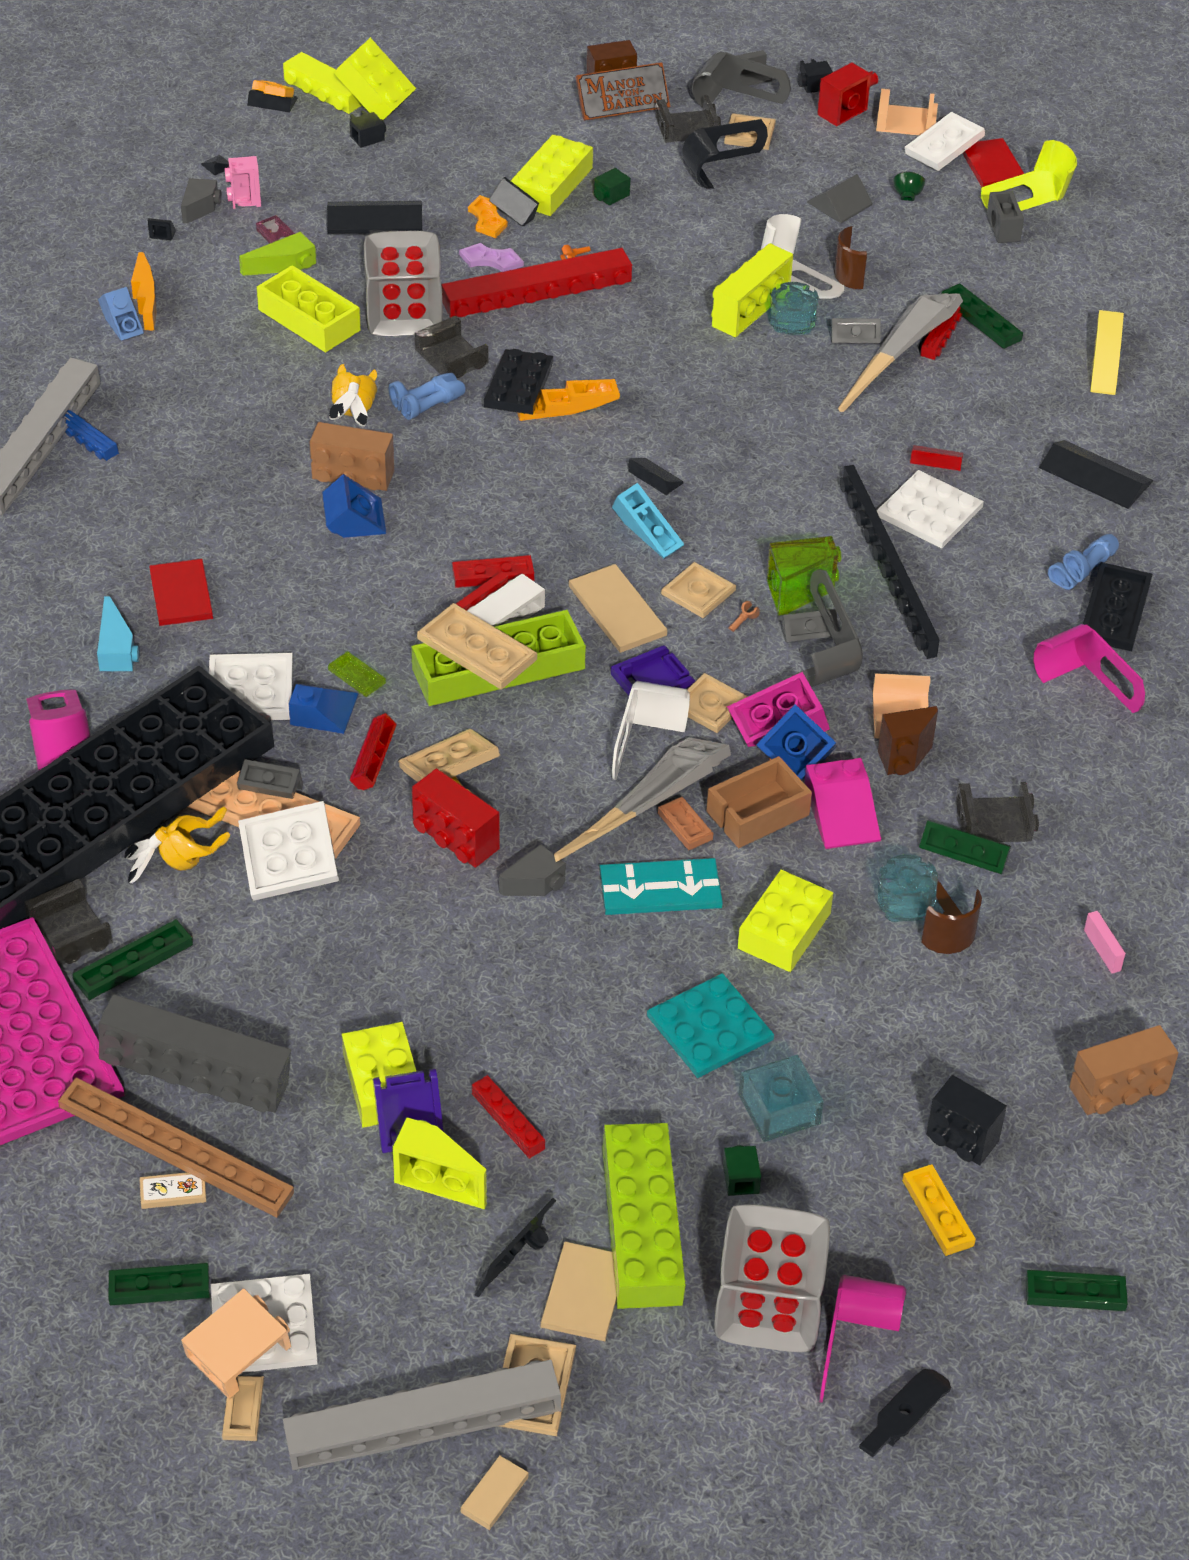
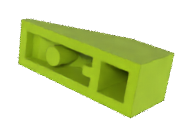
(279, 255)

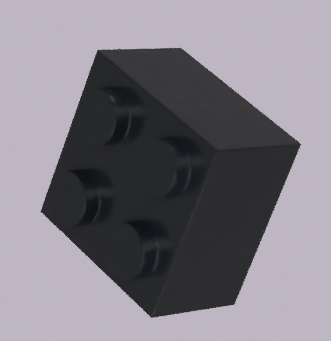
(965, 1120)

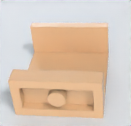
(903, 118)
(898, 694)
(234, 1340)

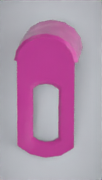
(1085, 647)
(57, 729)
(867, 1304)

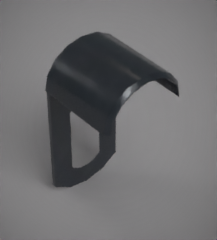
(702, 146)

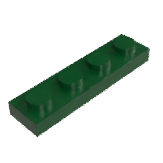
(986, 318)
(132, 959)

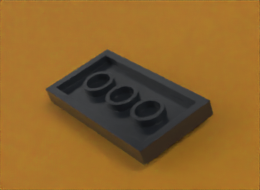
(518, 381)
(1117, 604)

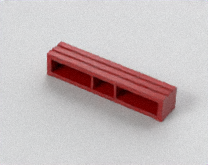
(938, 336)
(373, 752)
(508, 1117)

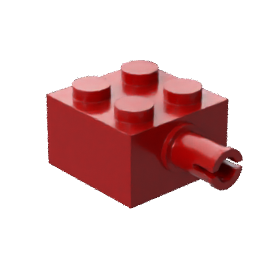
(845, 93)

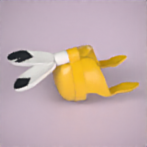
(352, 395)
(175, 844)

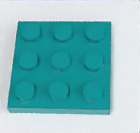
(710, 1025)

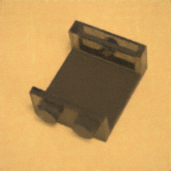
(679, 126)
(447, 350)
(998, 818)
(68, 923)

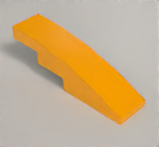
(144, 291)
(575, 398)

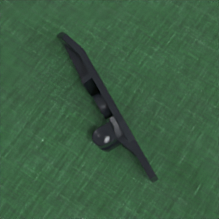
(531, 1234)
(916, 1399)

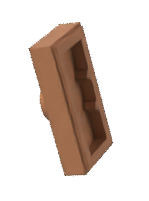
(685, 823)

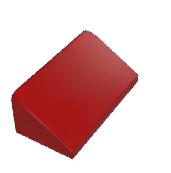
(936, 457)

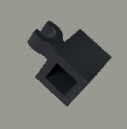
(812, 73)
(367, 129)

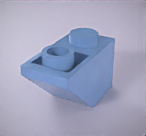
(120, 313)

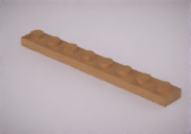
(176, 1147)

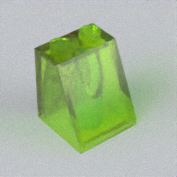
(792, 567)

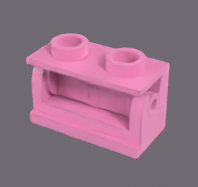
(244, 181)

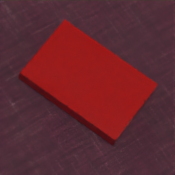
(992, 161)
(180, 592)

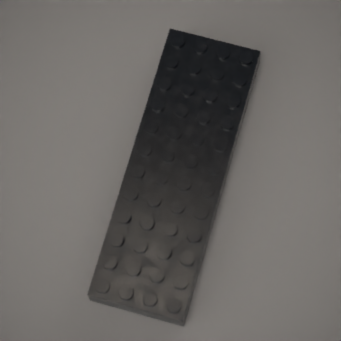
(122, 785)

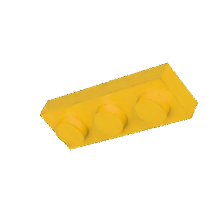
(939, 1210)

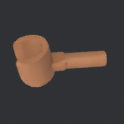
(744, 615)

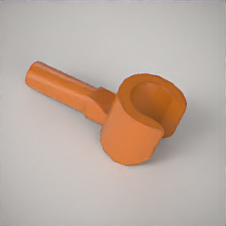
(570, 253)

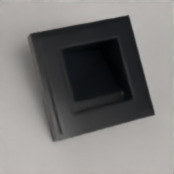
(216, 165)
(161, 229)

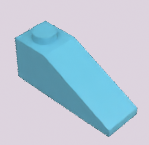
(646, 521)
(116, 643)

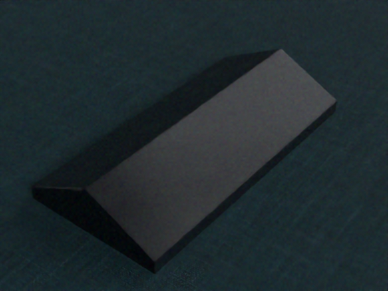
(373, 216)
(1095, 473)

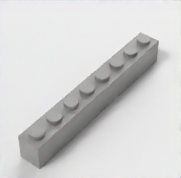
(44, 427)
(422, 1414)

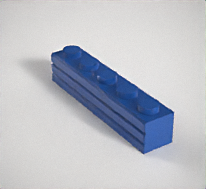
(90, 437)

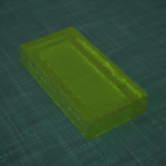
(356, 674)

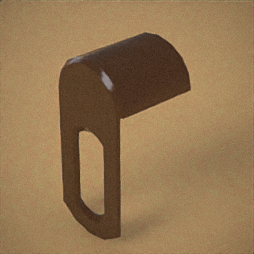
(849, 263)
(951, 930)

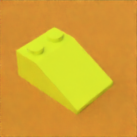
(437, 1165)

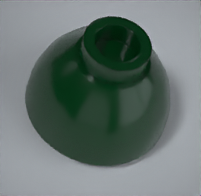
(908, 185)

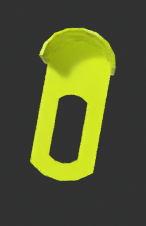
(1047, 181)

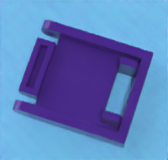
(652, 669)
(402, 1098)

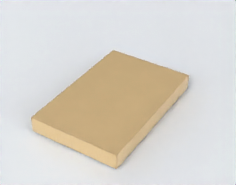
(450, 756)
(582, 1293)
(527, 1349)

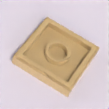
(749, 138)
(698, 590)
(710, 702)

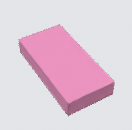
(1104, 942)

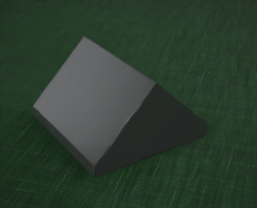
(843, 199)

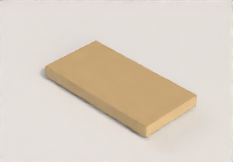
(617, 608)
(477, 646)

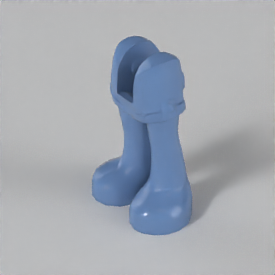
(417, 400)
(1079, 565)

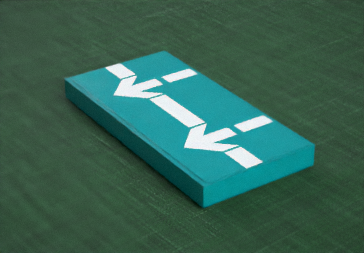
(660, 886)

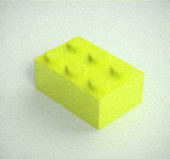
(374, 79)
(785, 920)
(375, 1054)

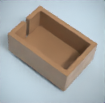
(351, 451)
(758, 802)
(1123, 1070)

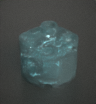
(793, 308)
(907, 888)

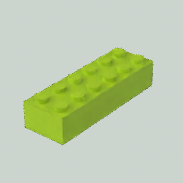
(550, 635)
(643, 1216)

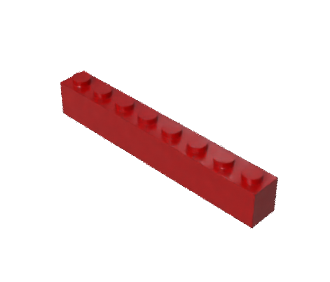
(536, 283)

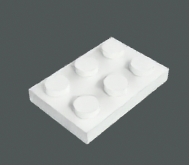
(944, 141)

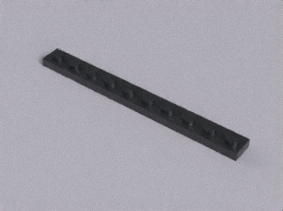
(891, 565)

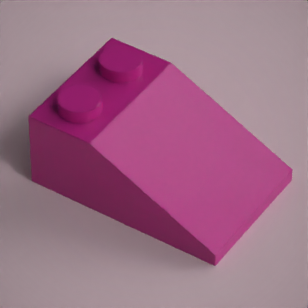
(764, 709)
(842, 803)

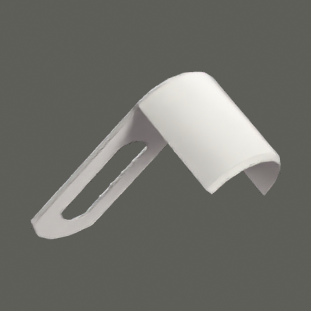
(783, 232)
(654, 707)

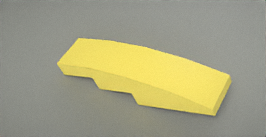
(1107, 352)

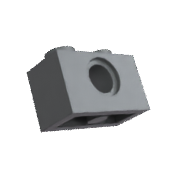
(1005, 216)

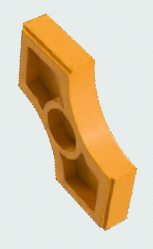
(273, 88)
(488, 219)

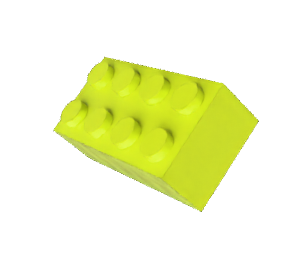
(554, 172)
(748, 290)
(308, 308)

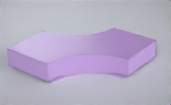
(483, 256)

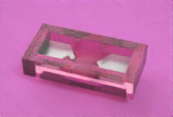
(273, 229)

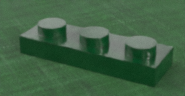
(965, 846)
(158, 1284)
(1076, 1290)

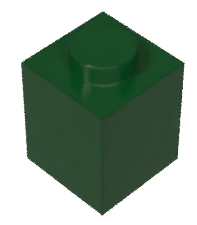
(612, 186)
(741, 1170)

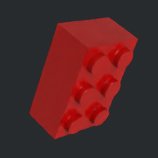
(455, 818)

